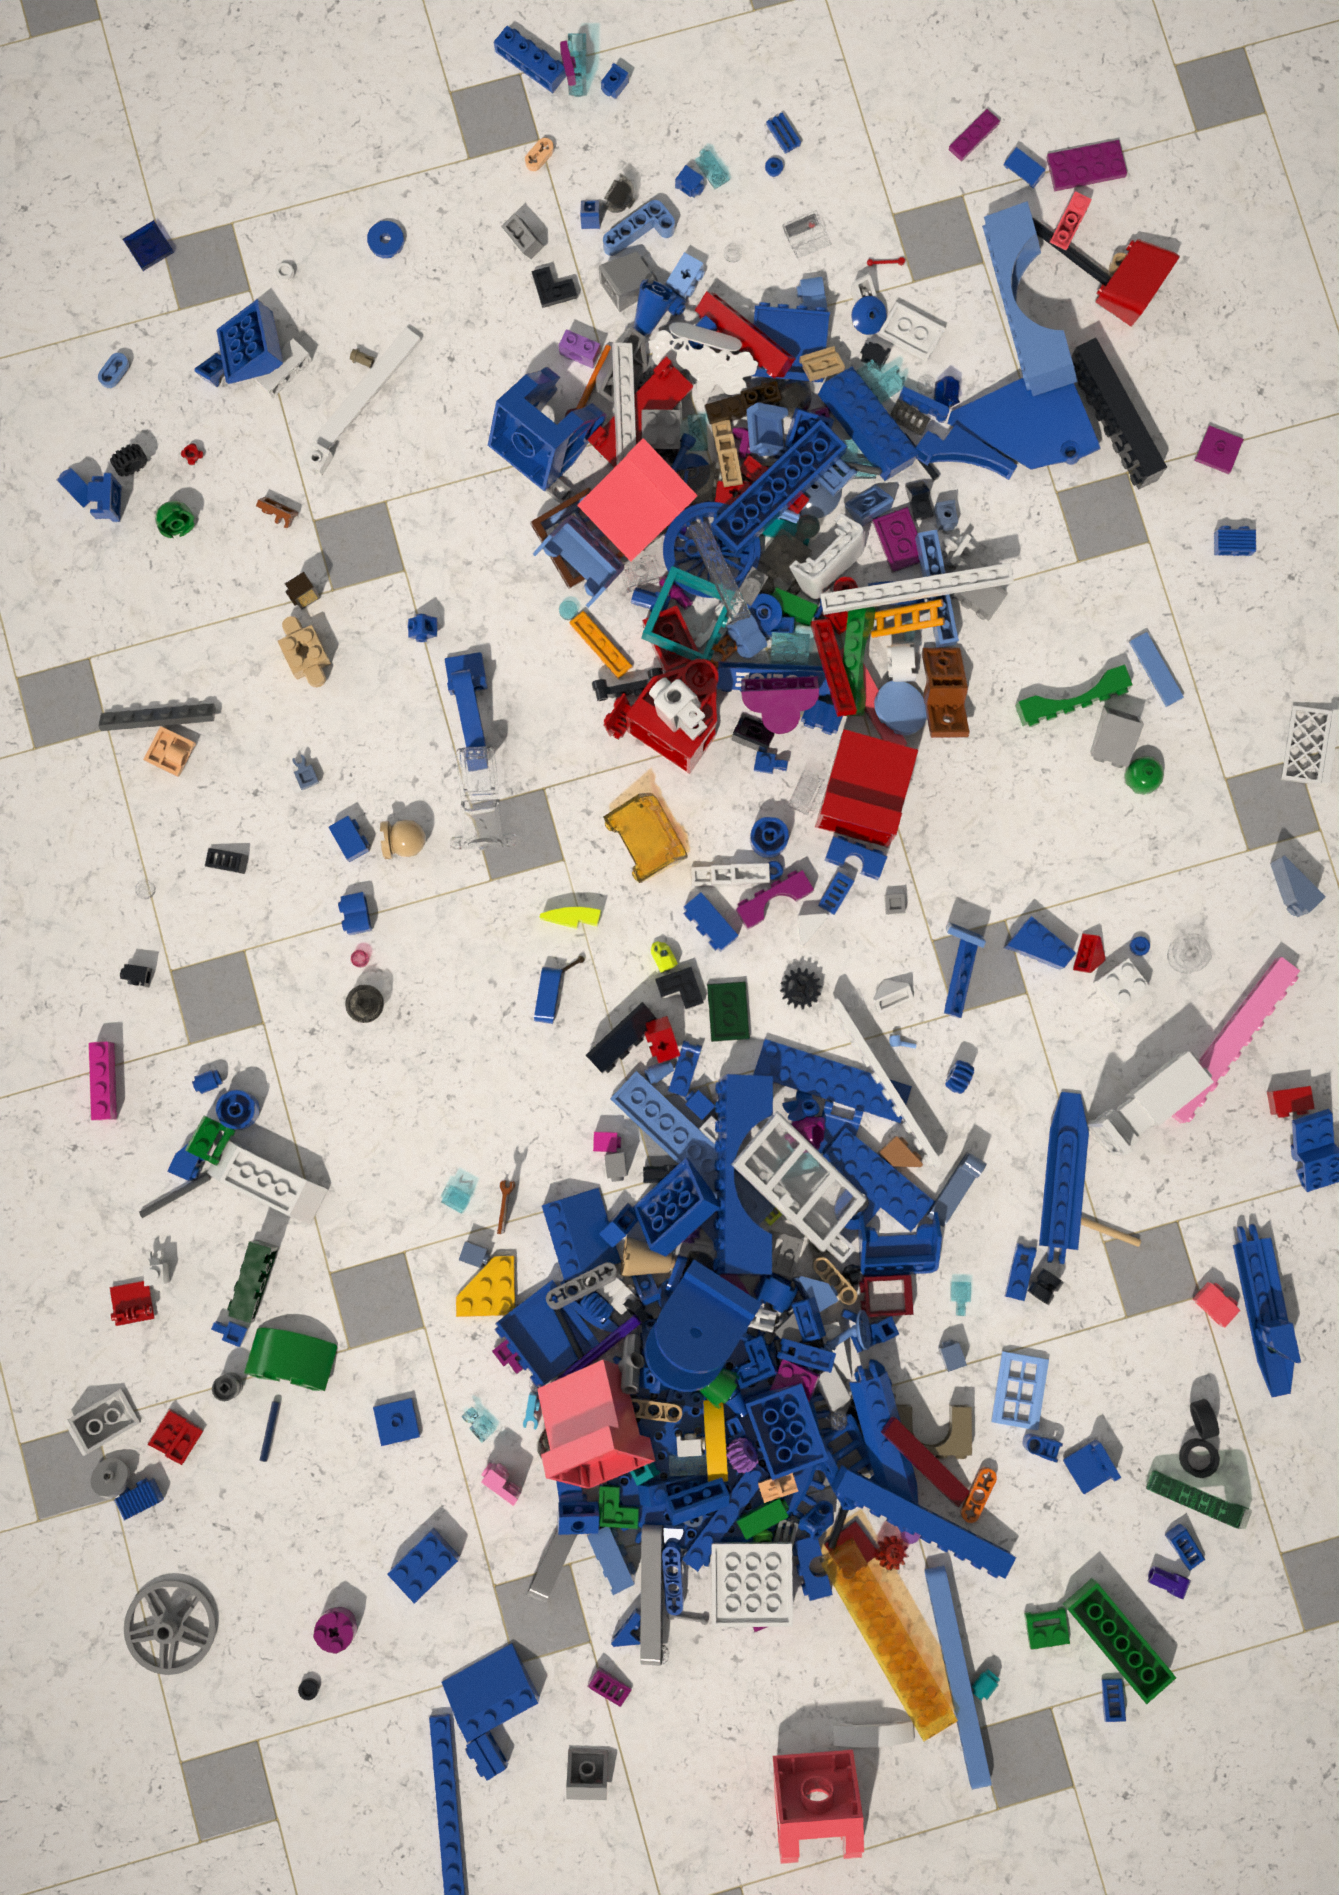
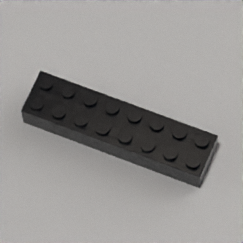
(1117, 414)

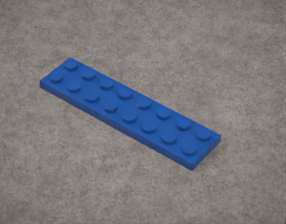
(827, 1079)

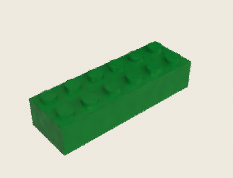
(1119, 1640)

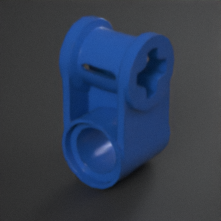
(1045, 1448)
(817, 1519)

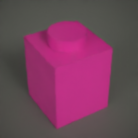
(606, 1142)

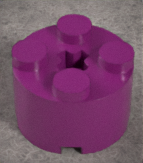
(337, 1641)

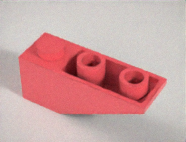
(1071, 220)

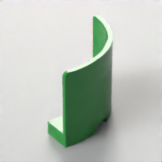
(291, 1357)

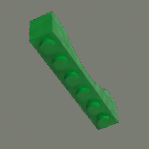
(857, 631)
(1038, 708)

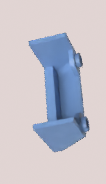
(585, 554)

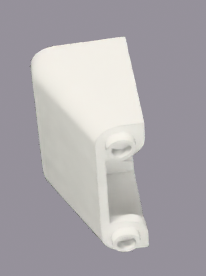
(819, 575)

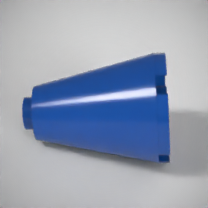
(651, 305)

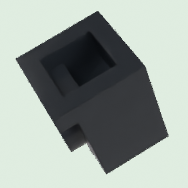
(875, 352)
(136, 975)

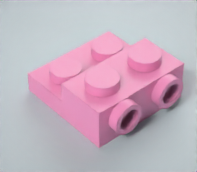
(495, 1479)

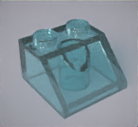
(789, 648)

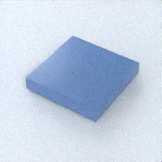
(965, 934)

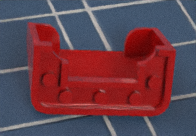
(1136, 280)

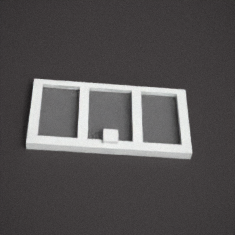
(799, 1181)

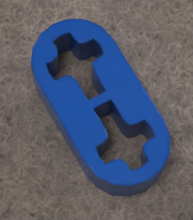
(676, 1273)

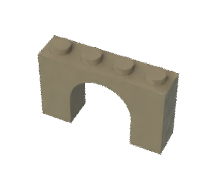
(959, 1436)

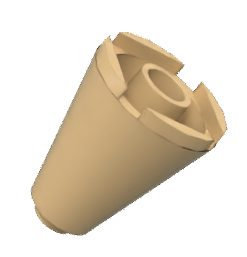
(641, 1260)

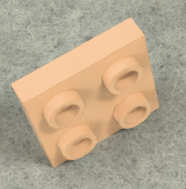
(169, 751)

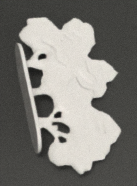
(705, 365)

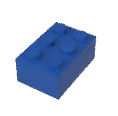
(423, 1565)

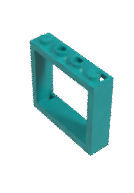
(698, 584)

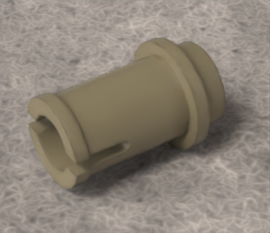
(362, 358)

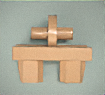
(777, 1488)

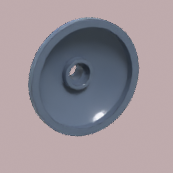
(820, 502)

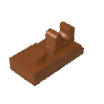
(281, 511)

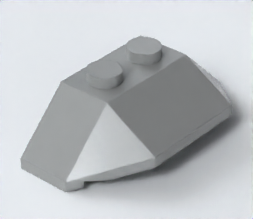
(604, 379)

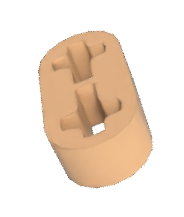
(537, 153)

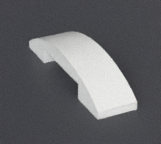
(873, 1734)

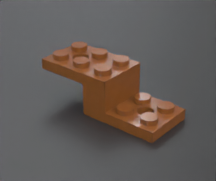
(945, 692)

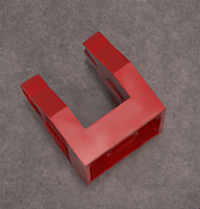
(677, 746)

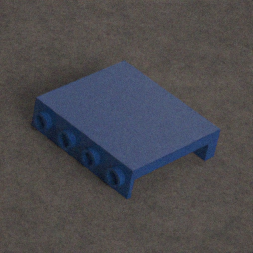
(796, 331)
(539, 1338)

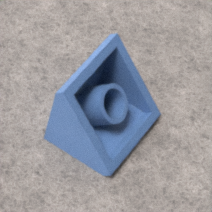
(869, 505)

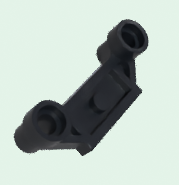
(604, 692)

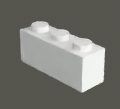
(294, 361)

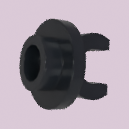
(851, 1272)

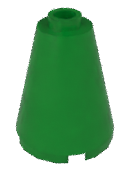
(721, 1388)

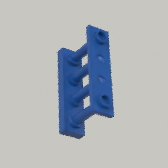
(830, 1466)

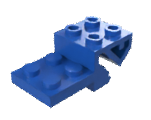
(1316, 1150)

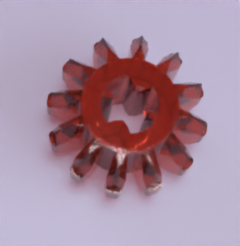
(886, 1549)

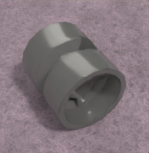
(227, 1386)

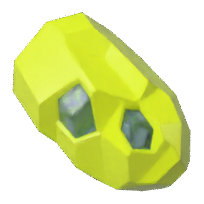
(663, 956)

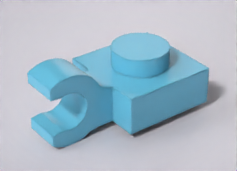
(532, 1406)

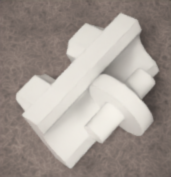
(954, 549)
(764, 1320)

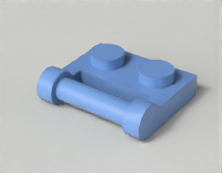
(833, 481)

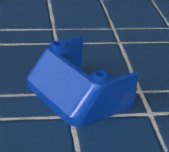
(901, 1252)

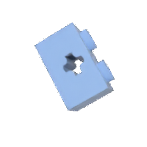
(685, 276)

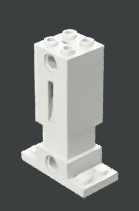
(1151, 1103)

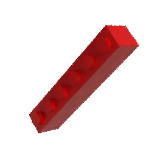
(753, 340)

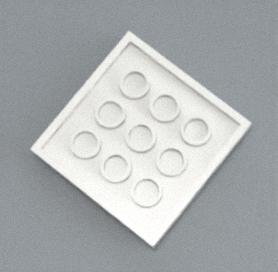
(752, 1584)

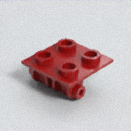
(614, 719)
(131, 1303)

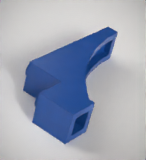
(964, 448)

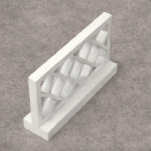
(1328, 746)

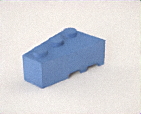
(613, 1558)

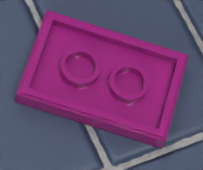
(896, 543)

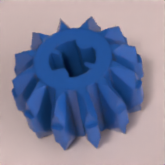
(959, 1076)
(597, 1306)

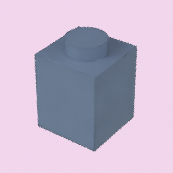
(474, 1254)
(952, 1355)

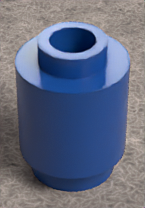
(677, 306)
(207, 1081)

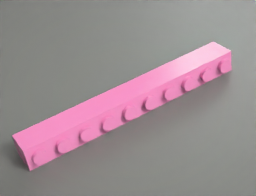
(1241, 1027)

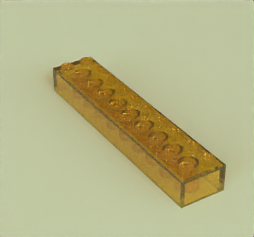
(888, 1639)

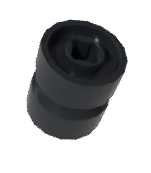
(1044, 1293)

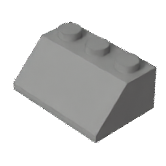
(982, 601)

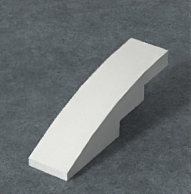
(730, 875)

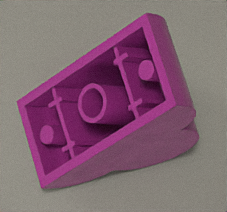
(780, 700)

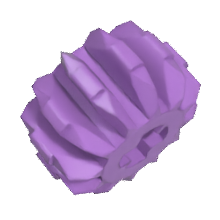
(742, 1455)

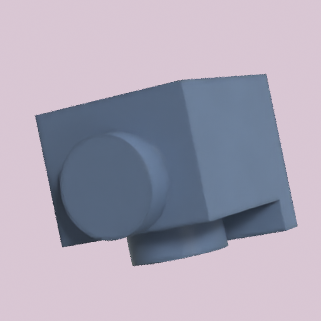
(942, 521)

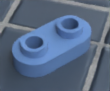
(111, 369)

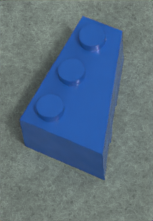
(1040, 944)

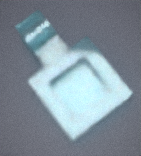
(960, 1293)
(481, 1426)

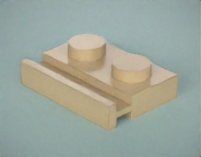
(822, 363)

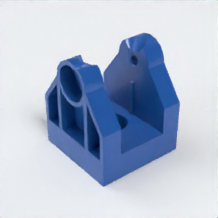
(534, 441)

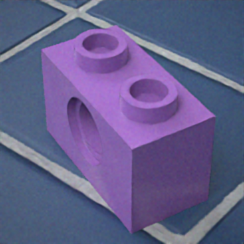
(579, 349)

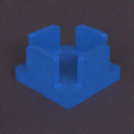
(107, 493)

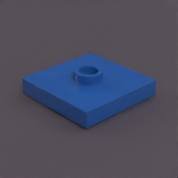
(396, 1421)

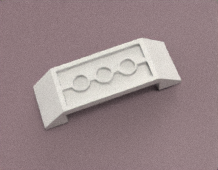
(268, 1183)

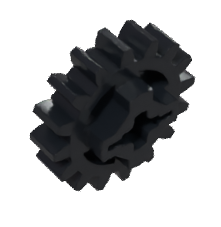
(808, 984)

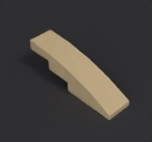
(726, 453)

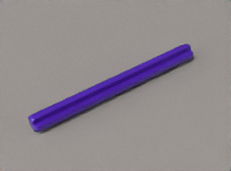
(603, 1346)

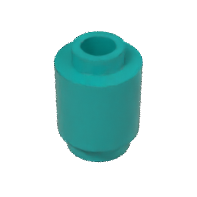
(985, 1685)

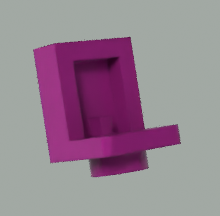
(742, 434)

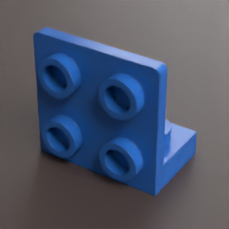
(467, 662)
(1091, 1466)

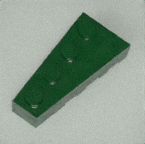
(252, 1280)

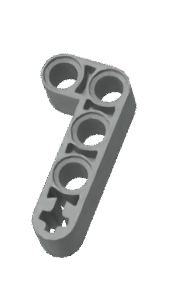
(551, 1567)

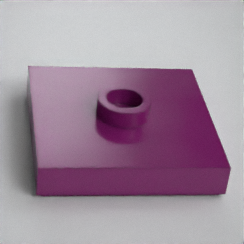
(1219, 449)

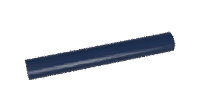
(269, 1431)

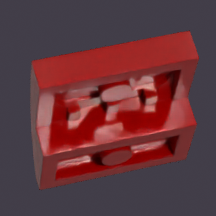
(175, 1436)

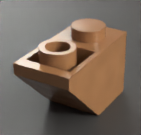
(899, 1155)

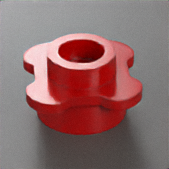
(191, 448)

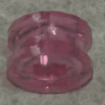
(356, 963)

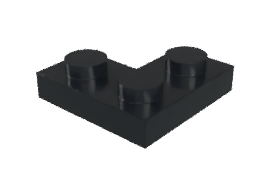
(550, 292)
(683, 982)

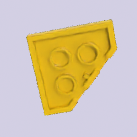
(490, 1290)

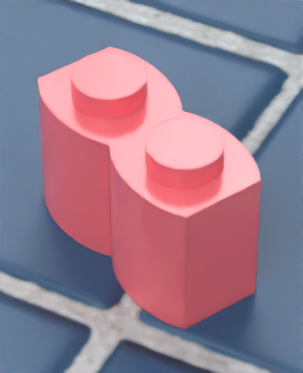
(1216, 1304)

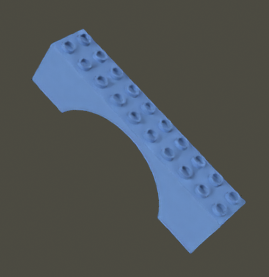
(1040, 350)

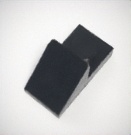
(919, 500)

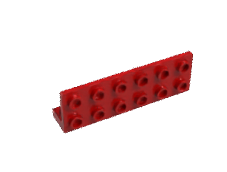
(660, 392)

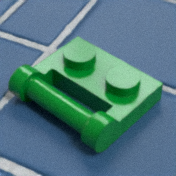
(204, 1138)
(1048, 1634)

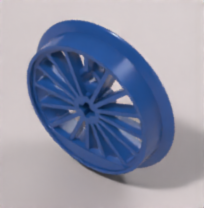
(749, 556)

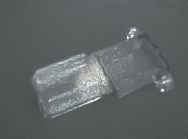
(480, 801)

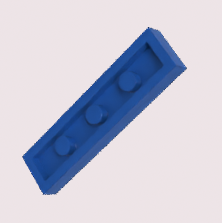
(960, 979)

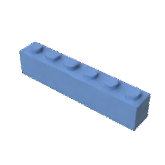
(932, 564)

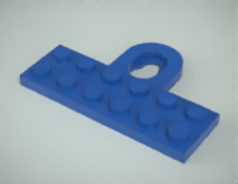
(878, 1181)

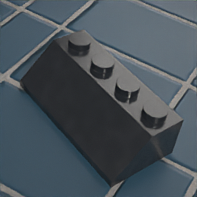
(621, 1039)

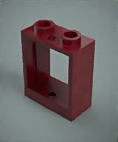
(906, 1295)

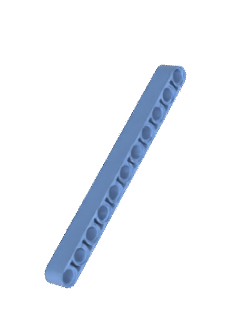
(957, 1677)

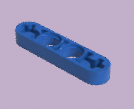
(673, 1578)

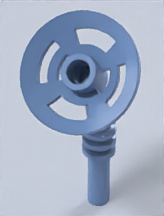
(860, 1330)

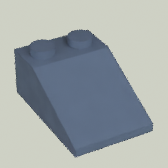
(1295, 888)

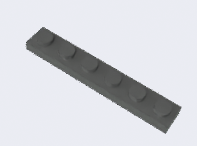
(157, 717)

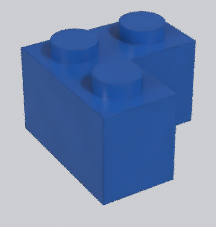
(802, 422)

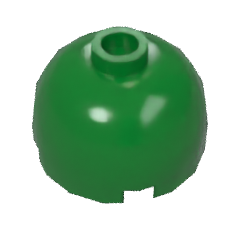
(174, 519)
(1144, 775)

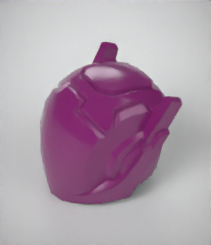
(811, 1129)

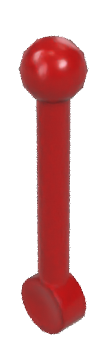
(901, 261)

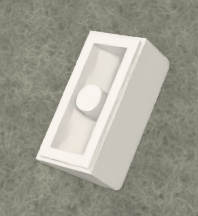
(833, 1389)

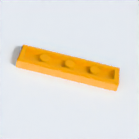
(600, 645)

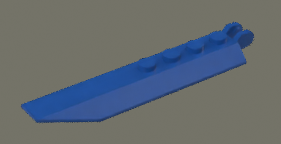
(1064, 1177)
(1263, 1302)
(874, 1408)

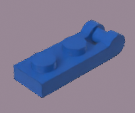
(924, 404)
(684, 1069)
(1020, 1272)
(807, 1355)

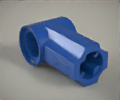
(647, 599)

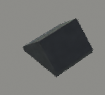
(752, 734)

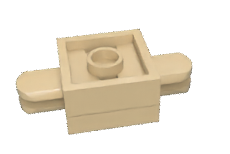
(304, 652)

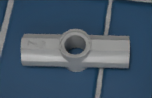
(631, 1364)

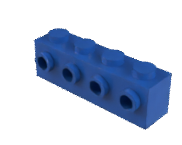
(530, 59)

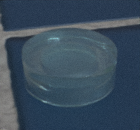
(568, 610)
(909, 636)

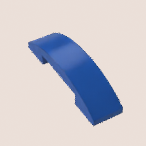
(609, 1325)

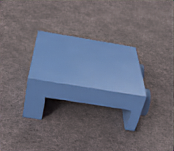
(766, 430)

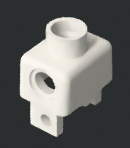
(682, 712)

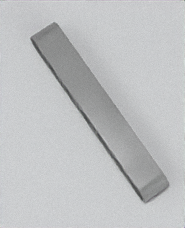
(652, 1595)

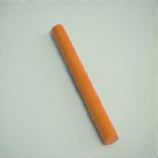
(592, 381)

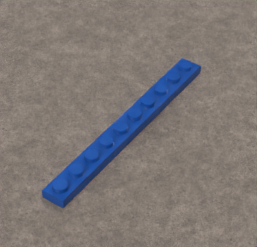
(447, 1805)

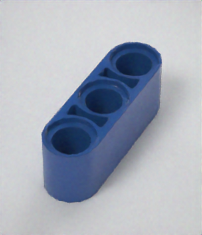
(547, 995)

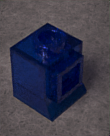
(947, 391)

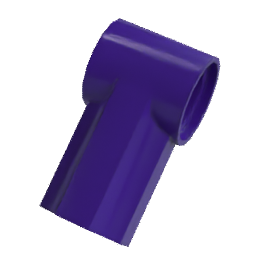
(1174, 1583)

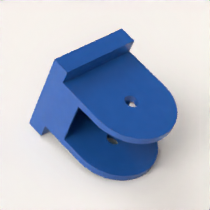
(698, 1329)

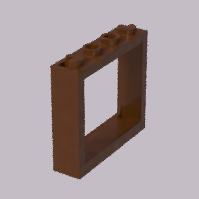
(542, 535)

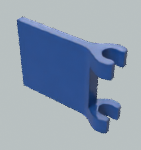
(834, 1125)

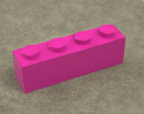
(102, 1081)

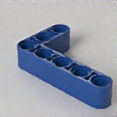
(468, 709)

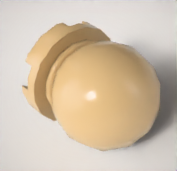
(403, 838)

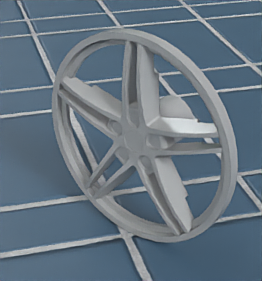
(169, 1627)

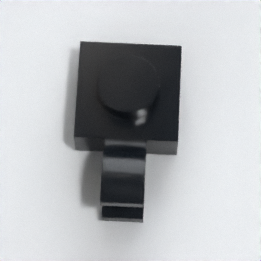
(637, 1309)

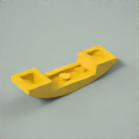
(715, 1442)

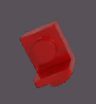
(838, 621)

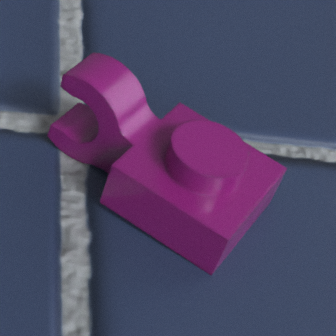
(505, 1356)

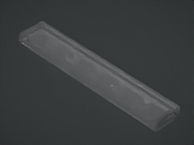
(719, 571)

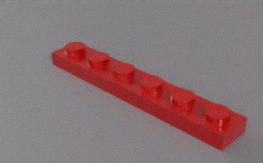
(833, 667)

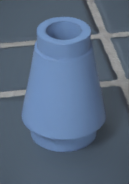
(658, 1071)

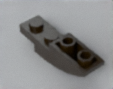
(736, 406)

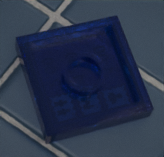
(148, 245)

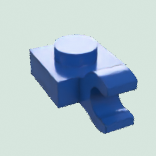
(766, 763)
(233, 1332)

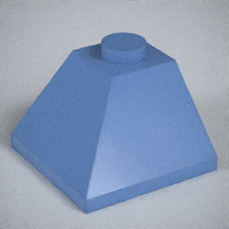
(823, 1292)

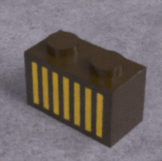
(301, 591)

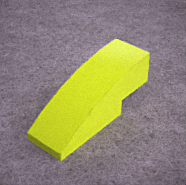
(572, 916)

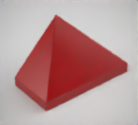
(1090, 954)

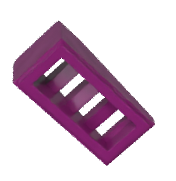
(592, 1684)

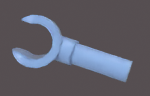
(895, 1042)

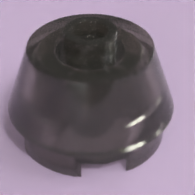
(364, 1003)

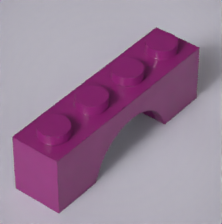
(795, 887)

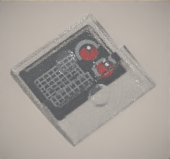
(806, 234)

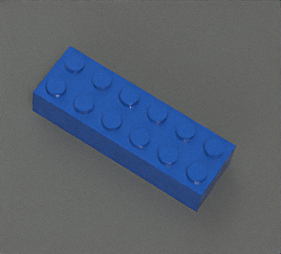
(868, 423)

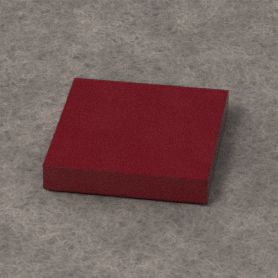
(864, 1544)

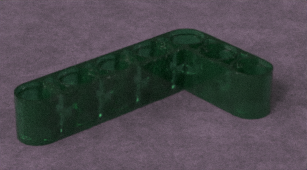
(1198, 1500)

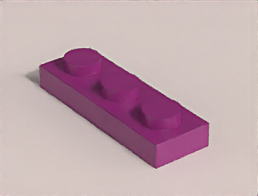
(974, 135)

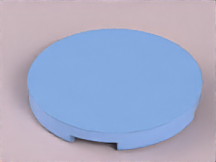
(900, 707)

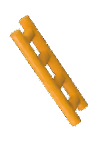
(915, 625)

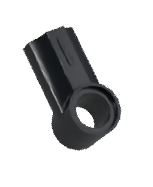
(655, 1174)

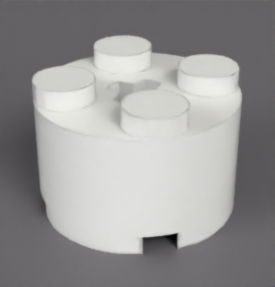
(902, 661)

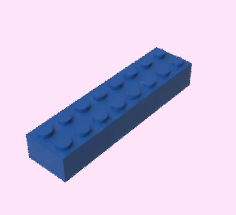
(778, 487)

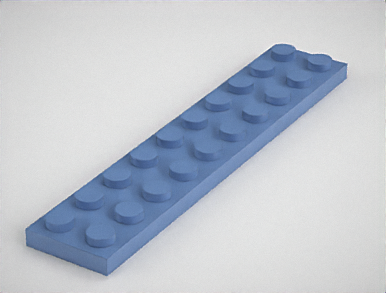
(683, 1139)

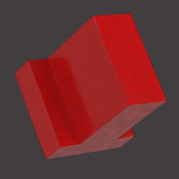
(866, 788)

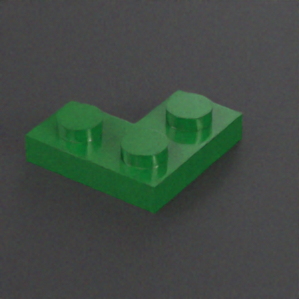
(611, 1512)

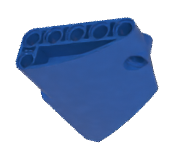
(1030, 427)

